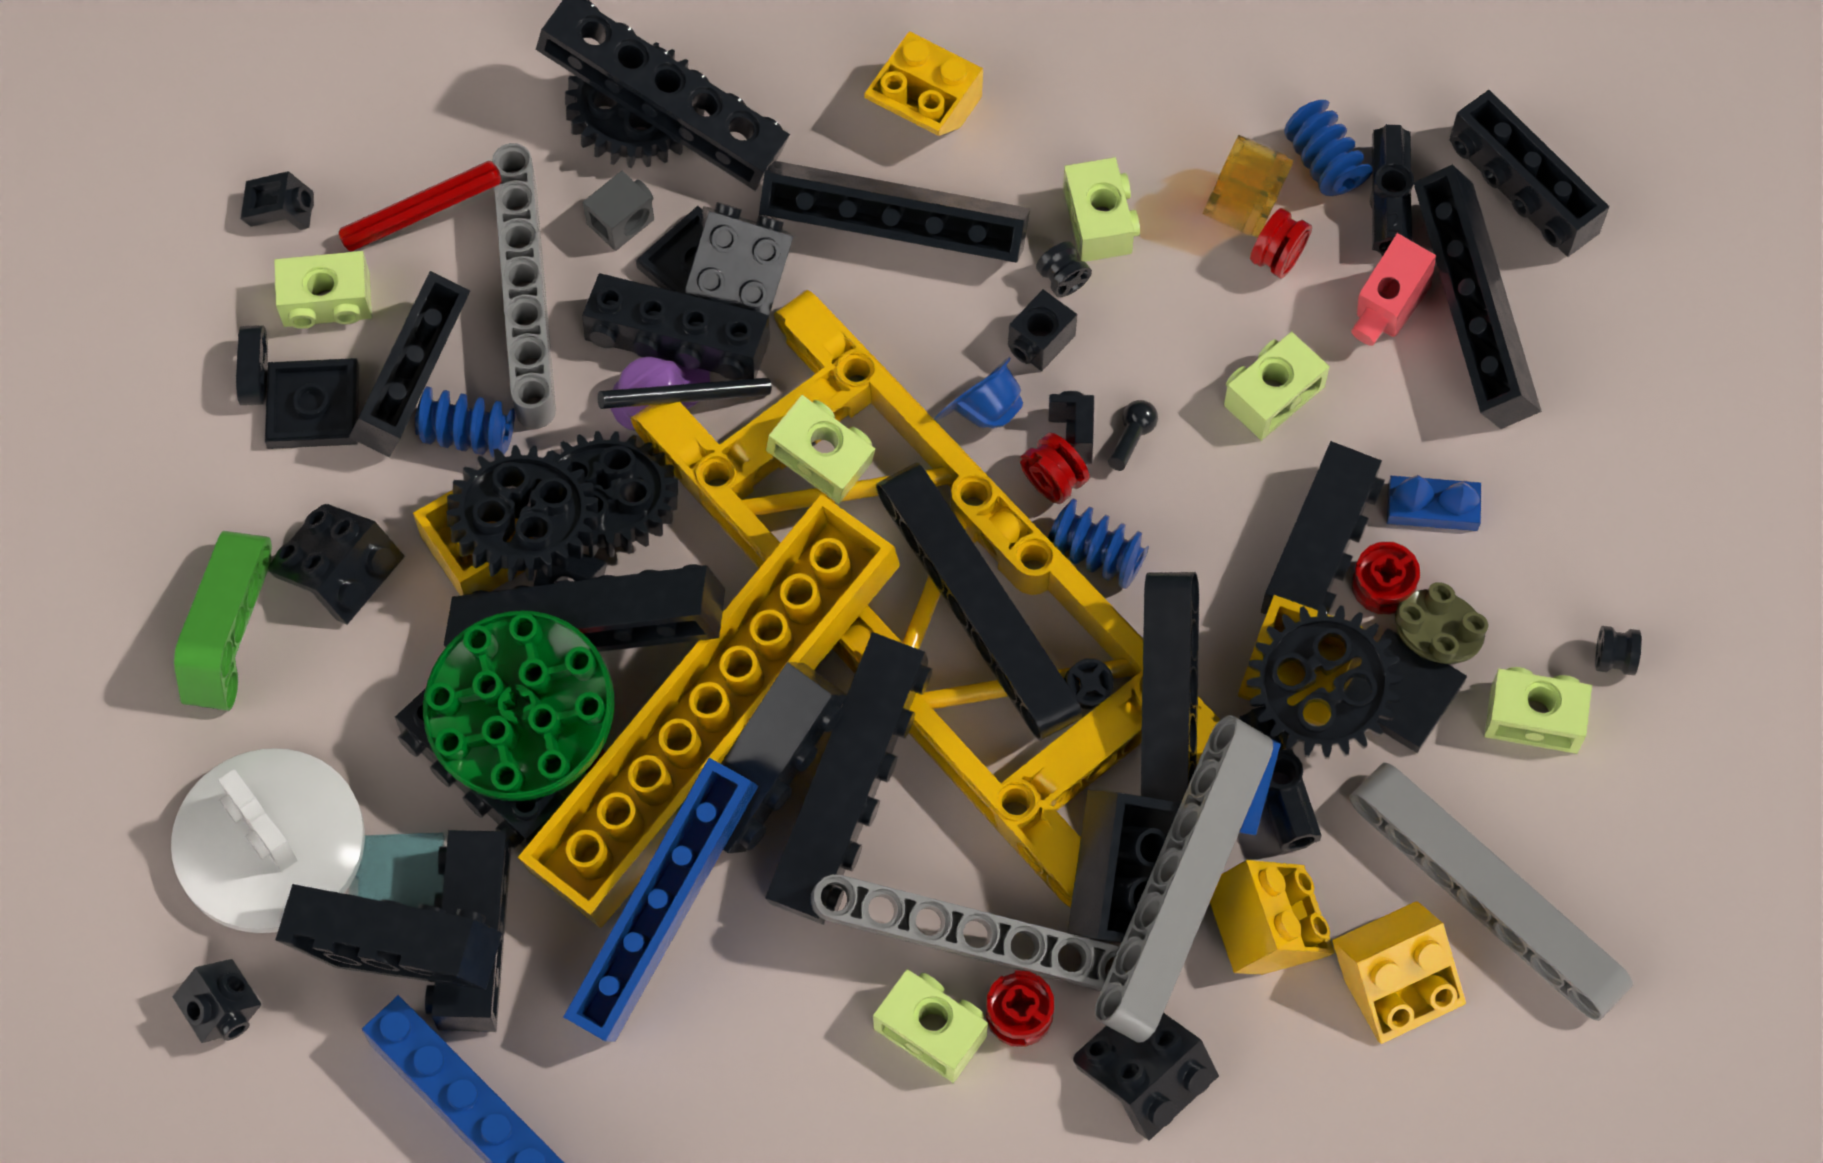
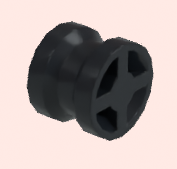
(1063, 269)
(1618, 650)
(1093, 677)

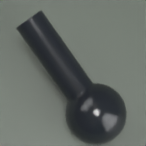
(1139, 419)

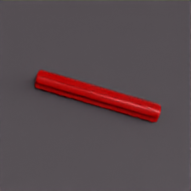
(420, 205)

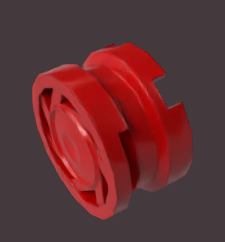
(1281, 243)
(1054, 468)
(1385, 576)
(1020, 1008)

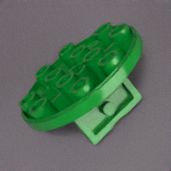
(518, 705)

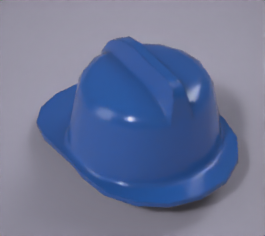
(989, 402)

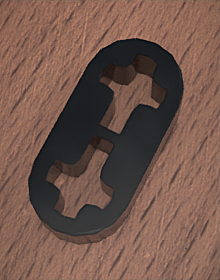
(252, 365)

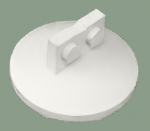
(260, 829)

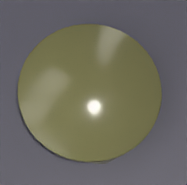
(1440, 625)

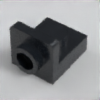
(277, 199)
(1078, 414)

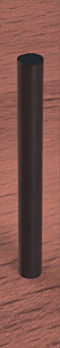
(684, 393)

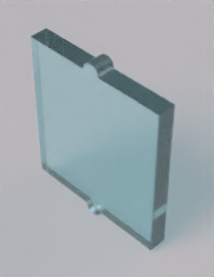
(401, 868)

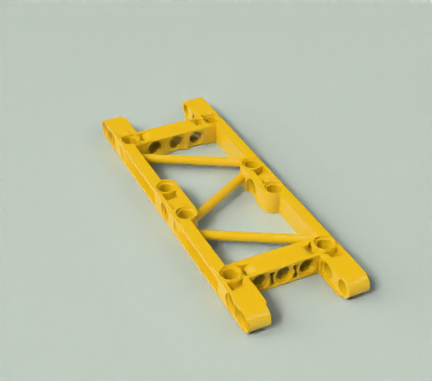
(997, 524)

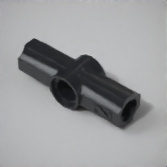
(1391, 170)
(1289, 802)

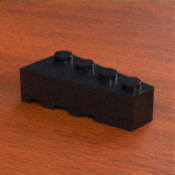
(390, 937)

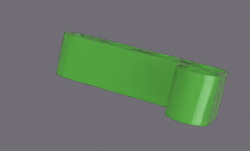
(219, 619)

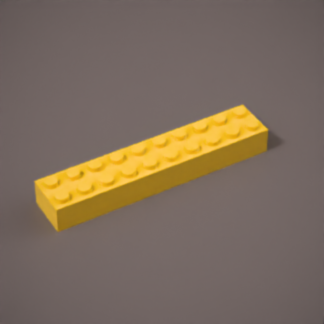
(785, 613)

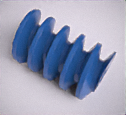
(1326, 150)
(462, 424)
(1098, 544)

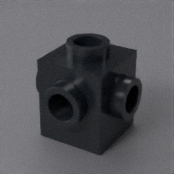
(217, 1001)

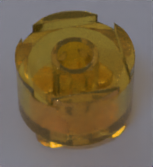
(1248, 186)

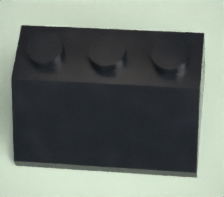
(1115, 860)

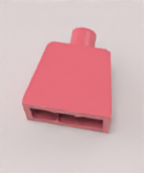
(1393, 290)

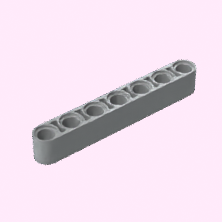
(526, 301)
(1183, 879)
(1491, 891)
(950, 935)

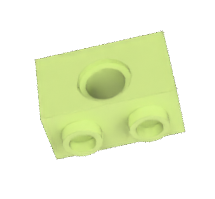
(1095, 231)
(302, 278)
(1267, 407)
(829, 472)
(1515, 721)
(944, 1049)

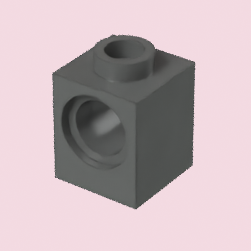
(619, 210)

